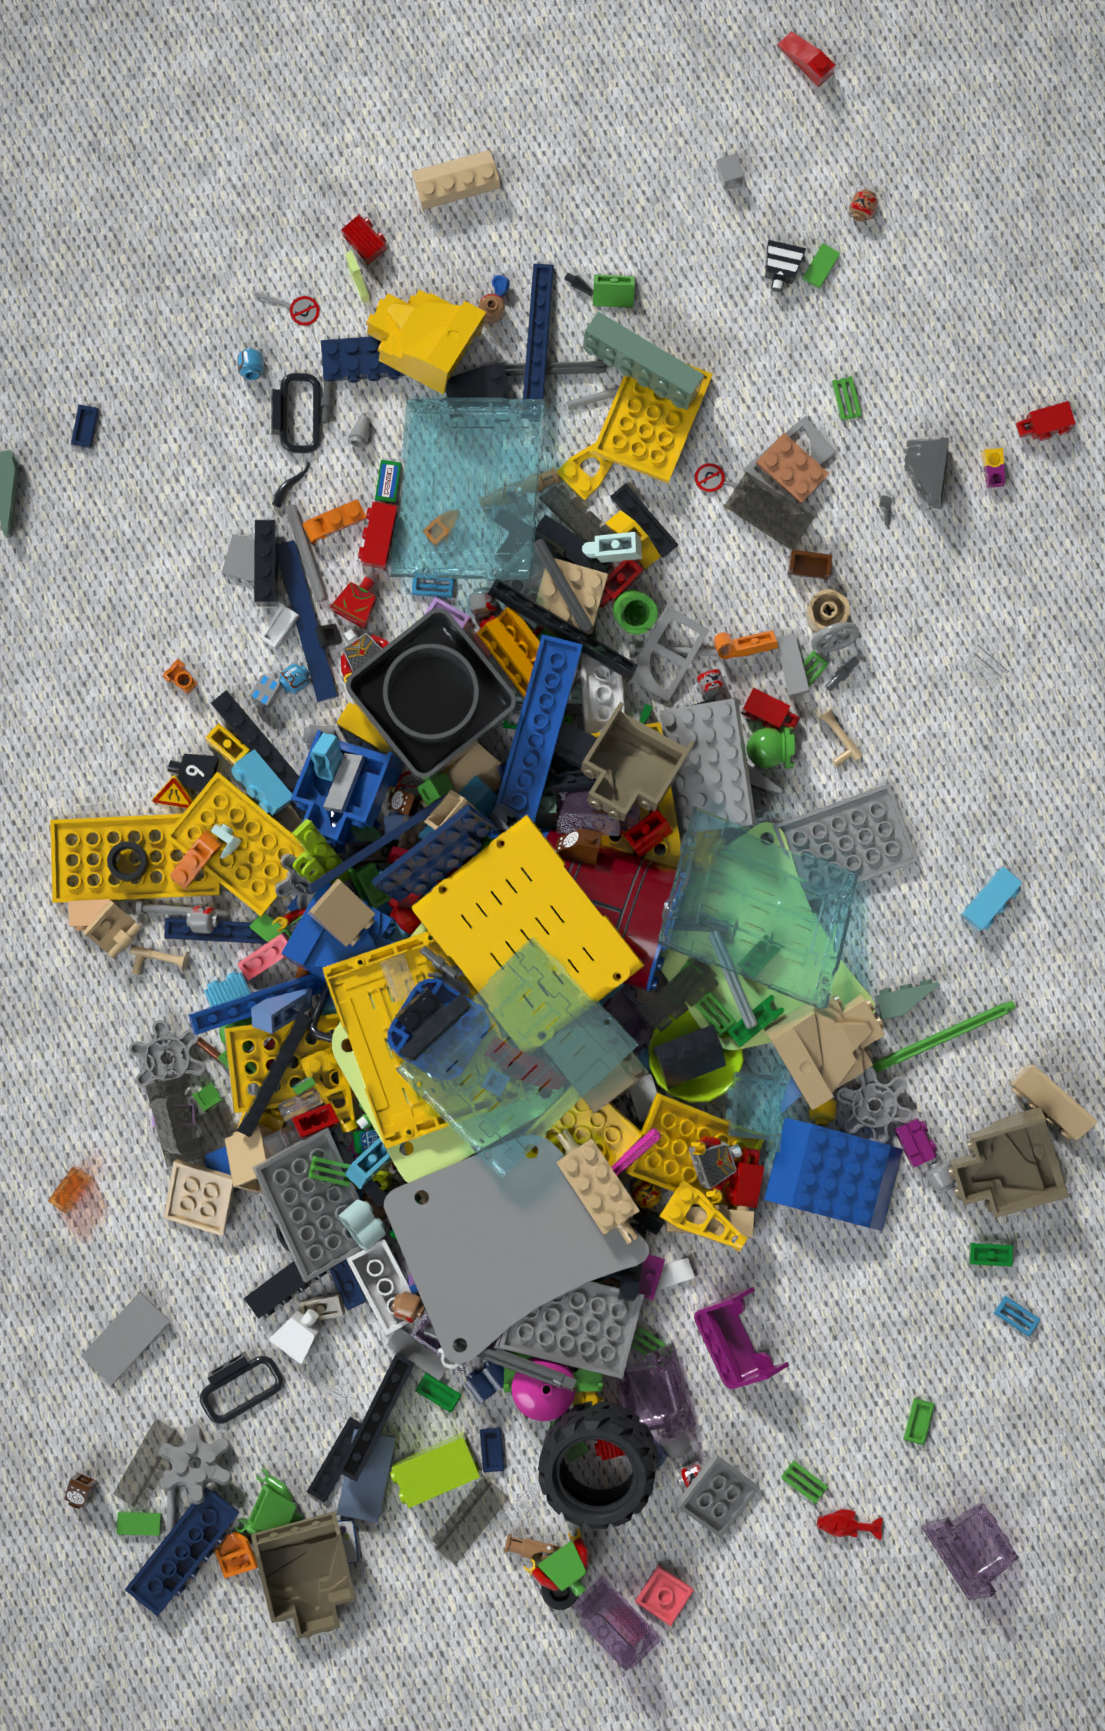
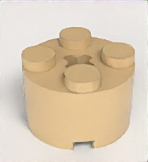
(829, 600)

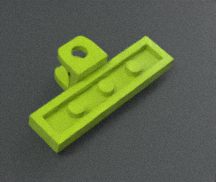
(319, 854)

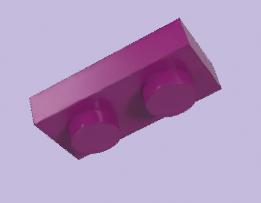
(650, 1276)

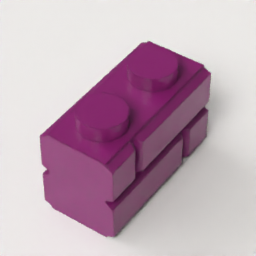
(915, 1142)

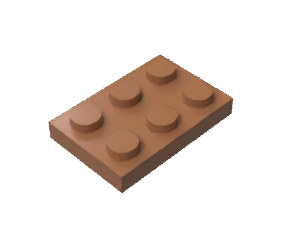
(792, 468)

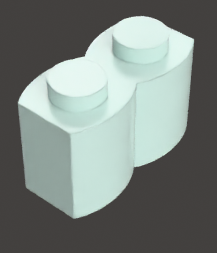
(362, 1224)

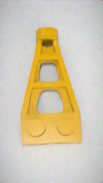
(577, 479)
(319, 1063)
(679, 1205)

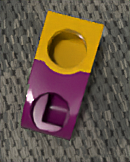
(993, 467)

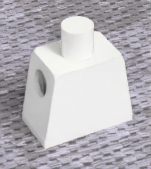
(297, 1335)

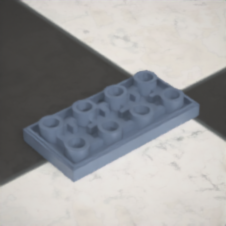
(365, 1497)

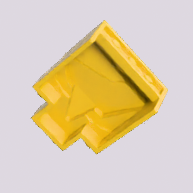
(424, 335)

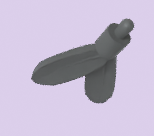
(455, 983)

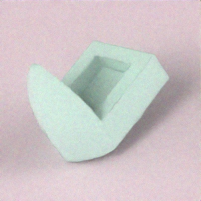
(225, 833)

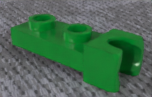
(763, 1015)

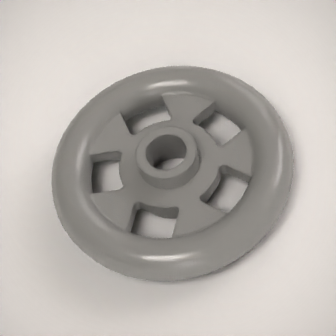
(835, 637)

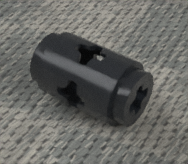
(504, 816)

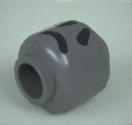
(761, 802)

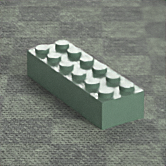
(642, 361)

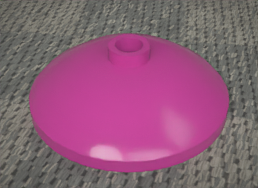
(533, 1402)

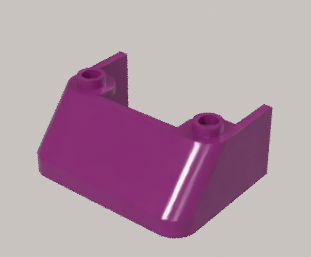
(730, 1344)

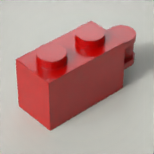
(1047, 422)
(620, 580)
(768, 711)
(746, 1180)

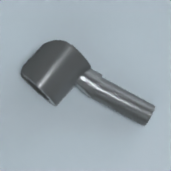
(886, 502)

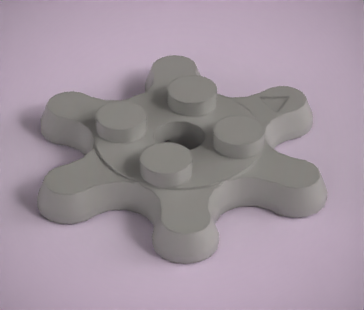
(296, 883)
(164, 1042)
(880, 1118)
(197, 1478)

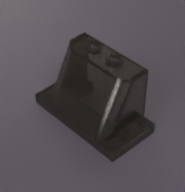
(175, 1121)

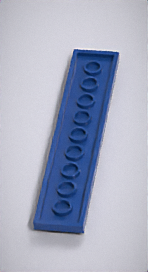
(538, 727)

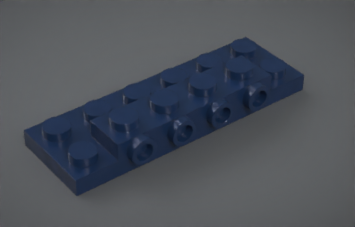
(354, 360)
(435, 855)
(182, 1552)

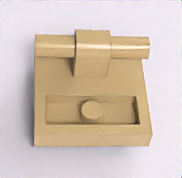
(112, 929)

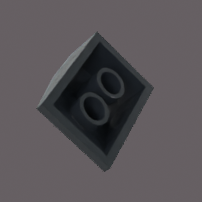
(481, 382)

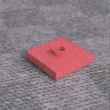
(664, 1595)

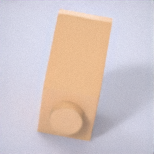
(84, 912)

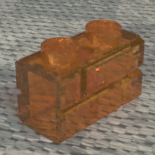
(70, 1189)

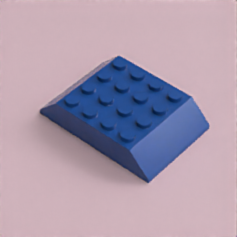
(833, 1174)

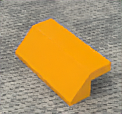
(512, 646)

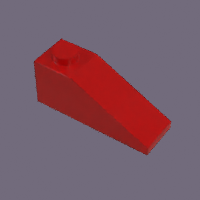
(807, 58)

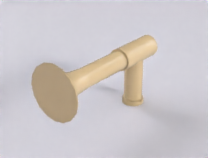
(851, 750)
(141, 952)

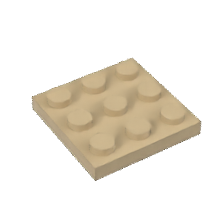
(586, 584)
(199, 1197)

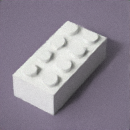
(380, 1281)

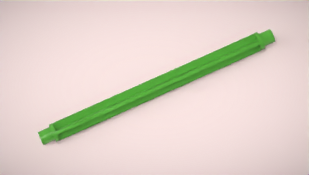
(943, 1036)

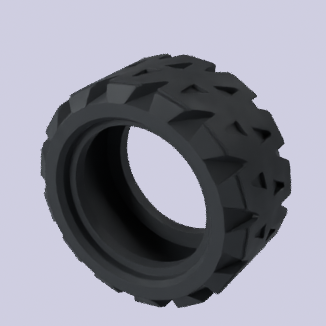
(590, 1505)

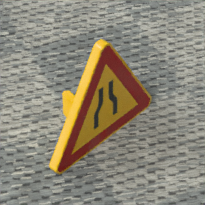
(173, 794)

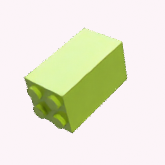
(435, 1470)

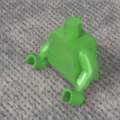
(272, 1508)

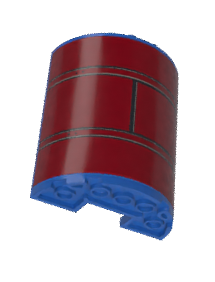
(632, 898)

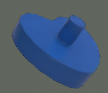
(501, 285)

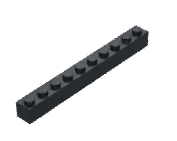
(274, 1074)
(372, 1187)

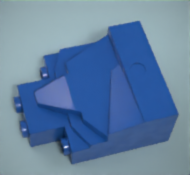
(367, 798)
(316, 948)

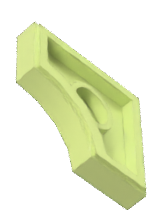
(357, 277)

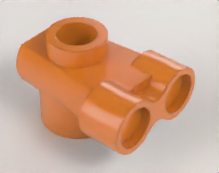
(177, 674)

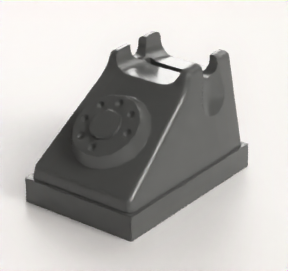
(927, 463)

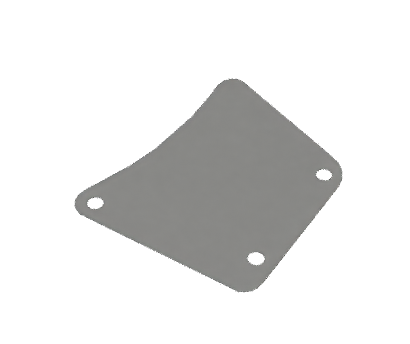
(499, 1246)

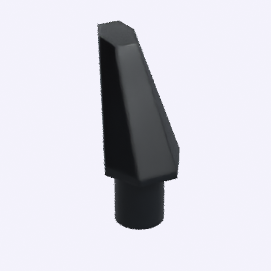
(578, 283)

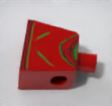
(356, 603)

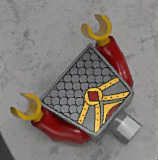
(359, 651)
(714, 1164)

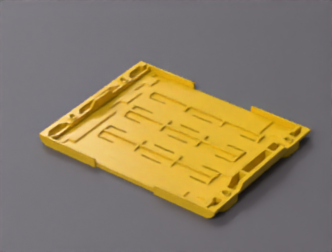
(549, 886)
(368, 1028)

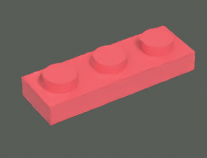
(264, 956)

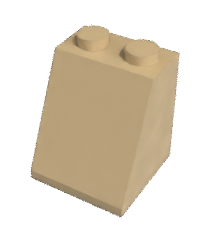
(446, 809)
(342, 913)
(246, 1153)

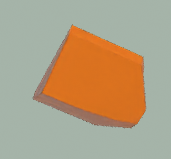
(235, 1555)

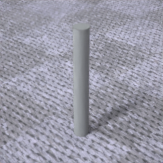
(592, 398)

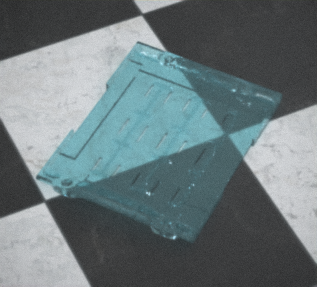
(425, 463)
(793, 876)
(569, 1075)

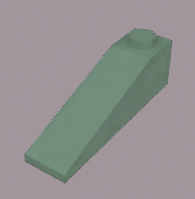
(8, 488)

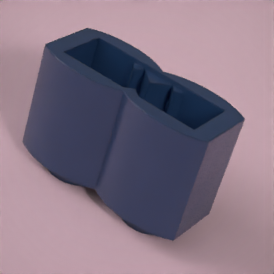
(486, 1381)

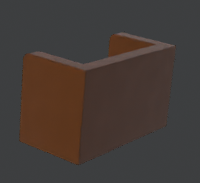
(809, 564)

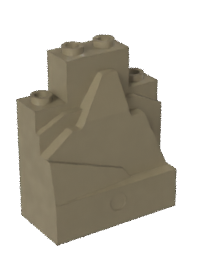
(631, 766)
(1010, 1166)
(304, 1573)

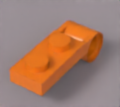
(333, 521)
(744, 646)
(195, 859)

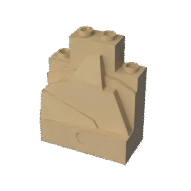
(826, 1045)

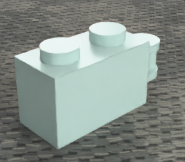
(614, 547)

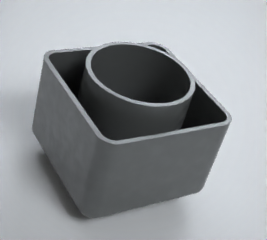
(431, 694)

